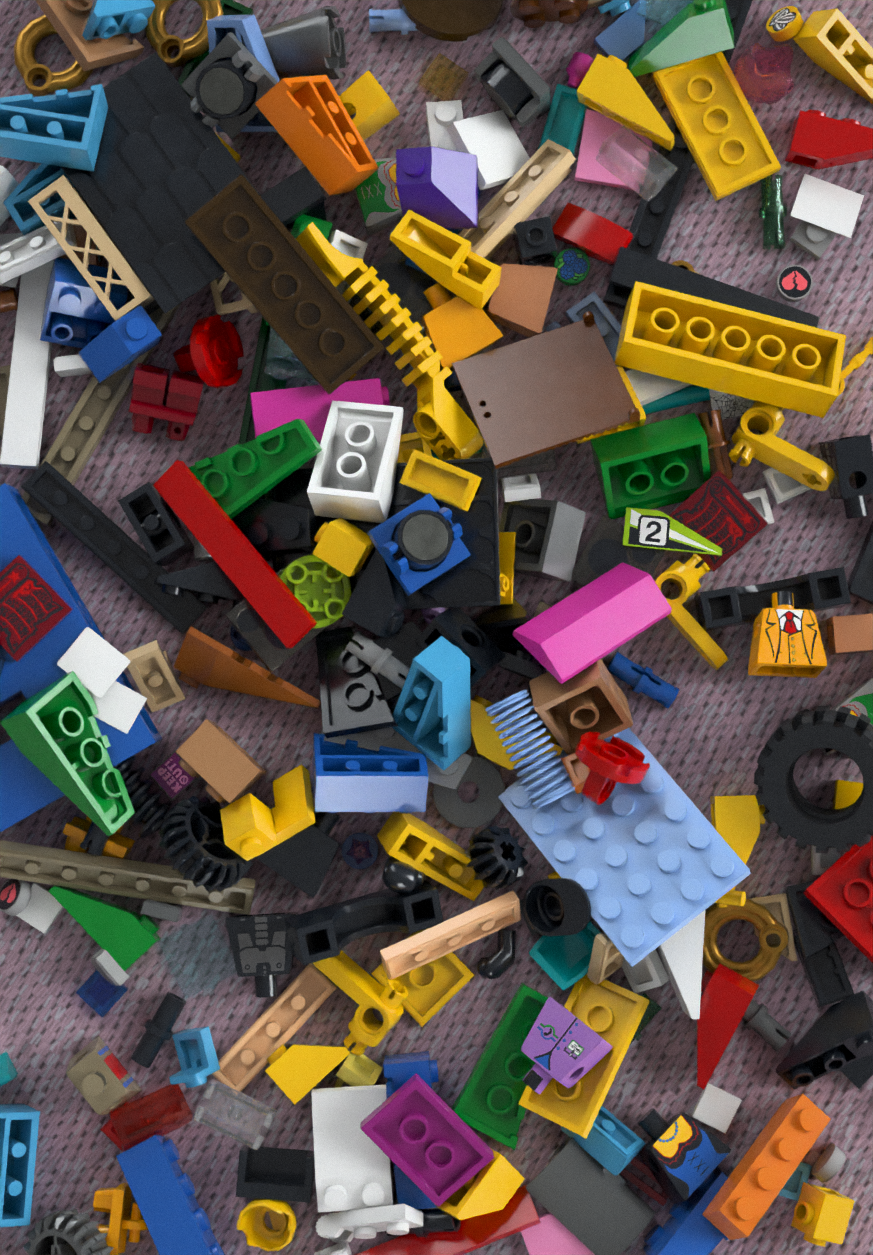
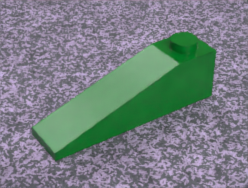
(66, 745)

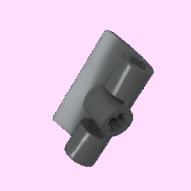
(590, 1200)

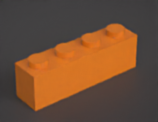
(766, 1167)

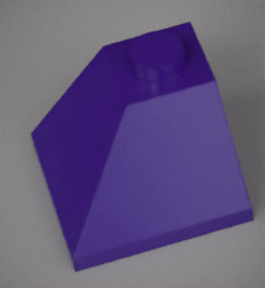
(439, 185)

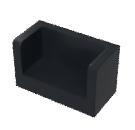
(275, 1174)

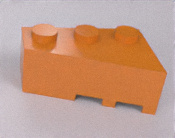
(319, 131)

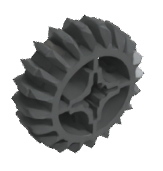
(67, 1234)

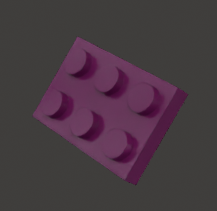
(427, 1140)

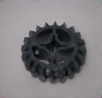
(197, 846)

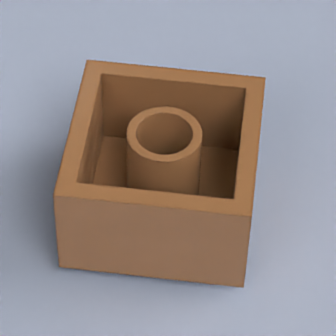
(581, 705)
(219, 762)

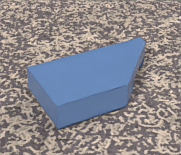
(623, 35)

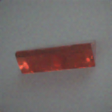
(150, 1116)

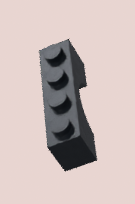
(743, 603)
(330, 928)

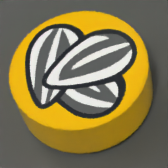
(784, 24)

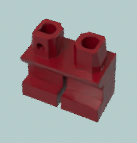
(149, 400)

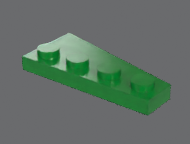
(496, 1084)

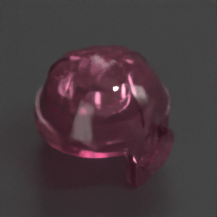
(765, 73)

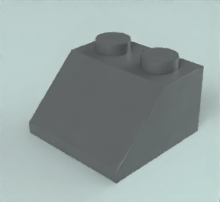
(545, 537)

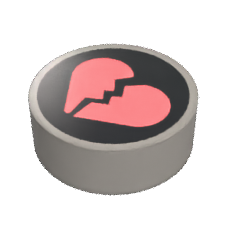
(794, 283)
(14, 896)

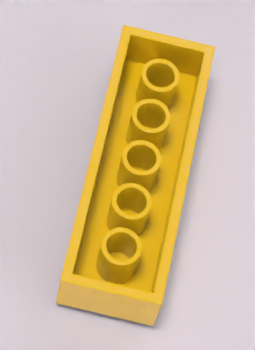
(730, 349)

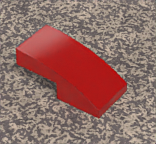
(591, 232)

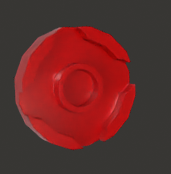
(212, 352)
(609, 764)

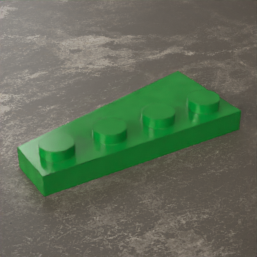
(255, 467)

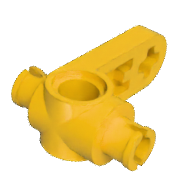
(775, 451)
(686, 579)
(369, 994)

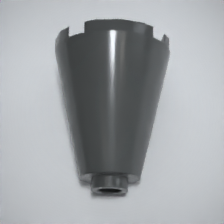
(308, 44)

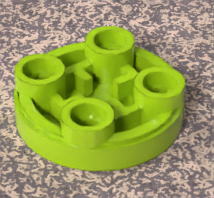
(318, 588)

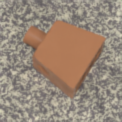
(522, 298)

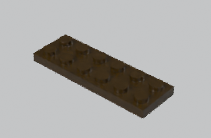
(284, 284)

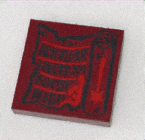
(721, 516)
(27, 608)

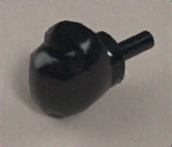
(401, 876)

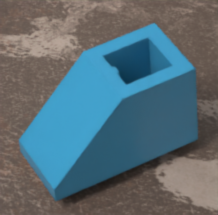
(117, 17)

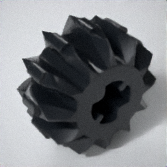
(496, 857)

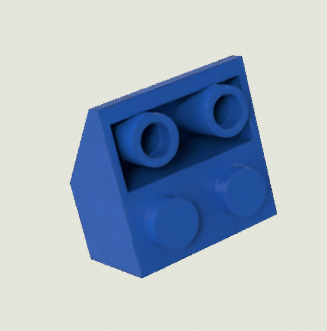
(72, 309)

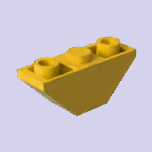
(487, 740)

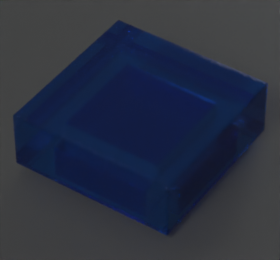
(100, 993)

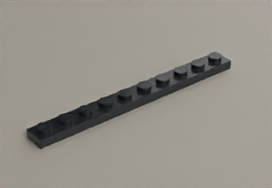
(654, 216)

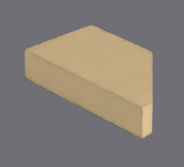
(778, 907)
(604, 959)

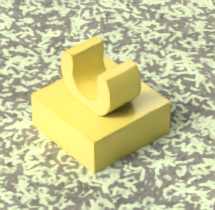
(358, 1071)

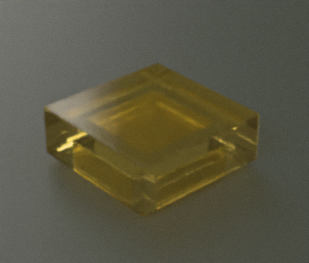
(443, 78)

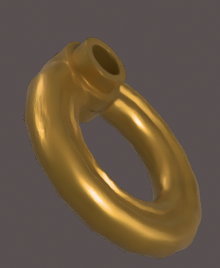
(190, 47)
(31, 71)
(762, 920)

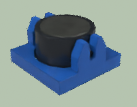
(421, 542)

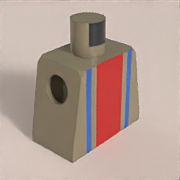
(101, 1077)

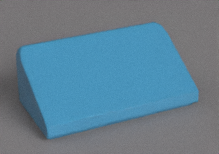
(609, 1142)

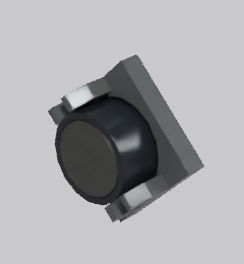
(513, 83)
(228, 86)

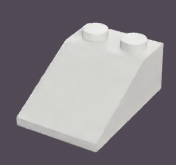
(357, 462)
(683, 963)
(348, 1164)

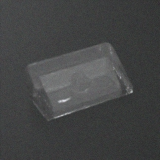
(635, 163)
(234, 1114)

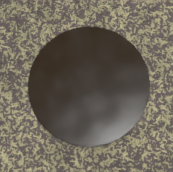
(452, 18)

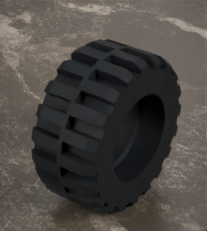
(787, 805)

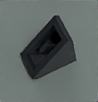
(500, 623)

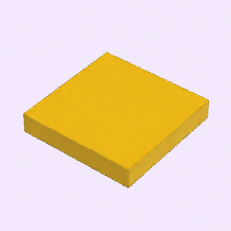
(429, 984)

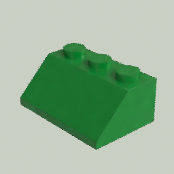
(651, 464)

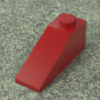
(721, 1010)

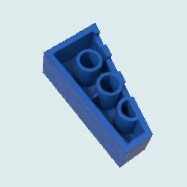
(398, 1070)
(167, 1199)

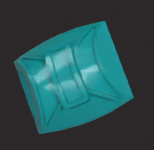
(566, 956)

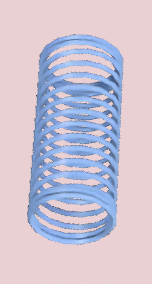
(509, 705)

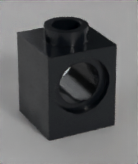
(535, 241)

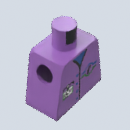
(561, 1048)

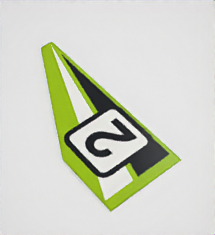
(659, 531)

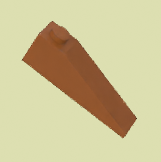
(221, 668)

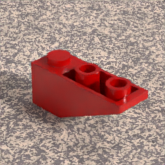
(828, 142)

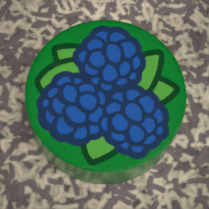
(572, 266)

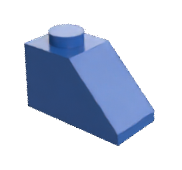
(120, 344)

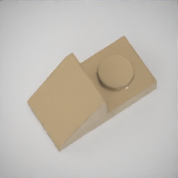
(154, 676)

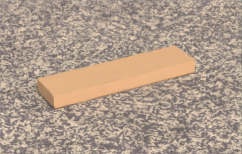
(451, 935)
(274, 1028)

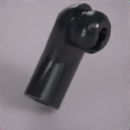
(502, 959)

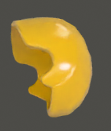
(257, 1233)

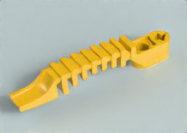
(438, 415)

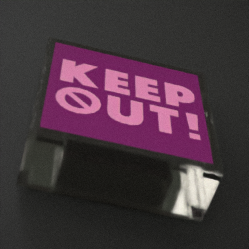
(172, 777)

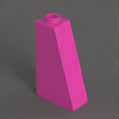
(310, 404)

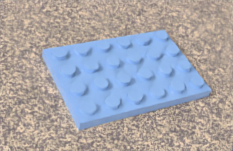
(638, 855)

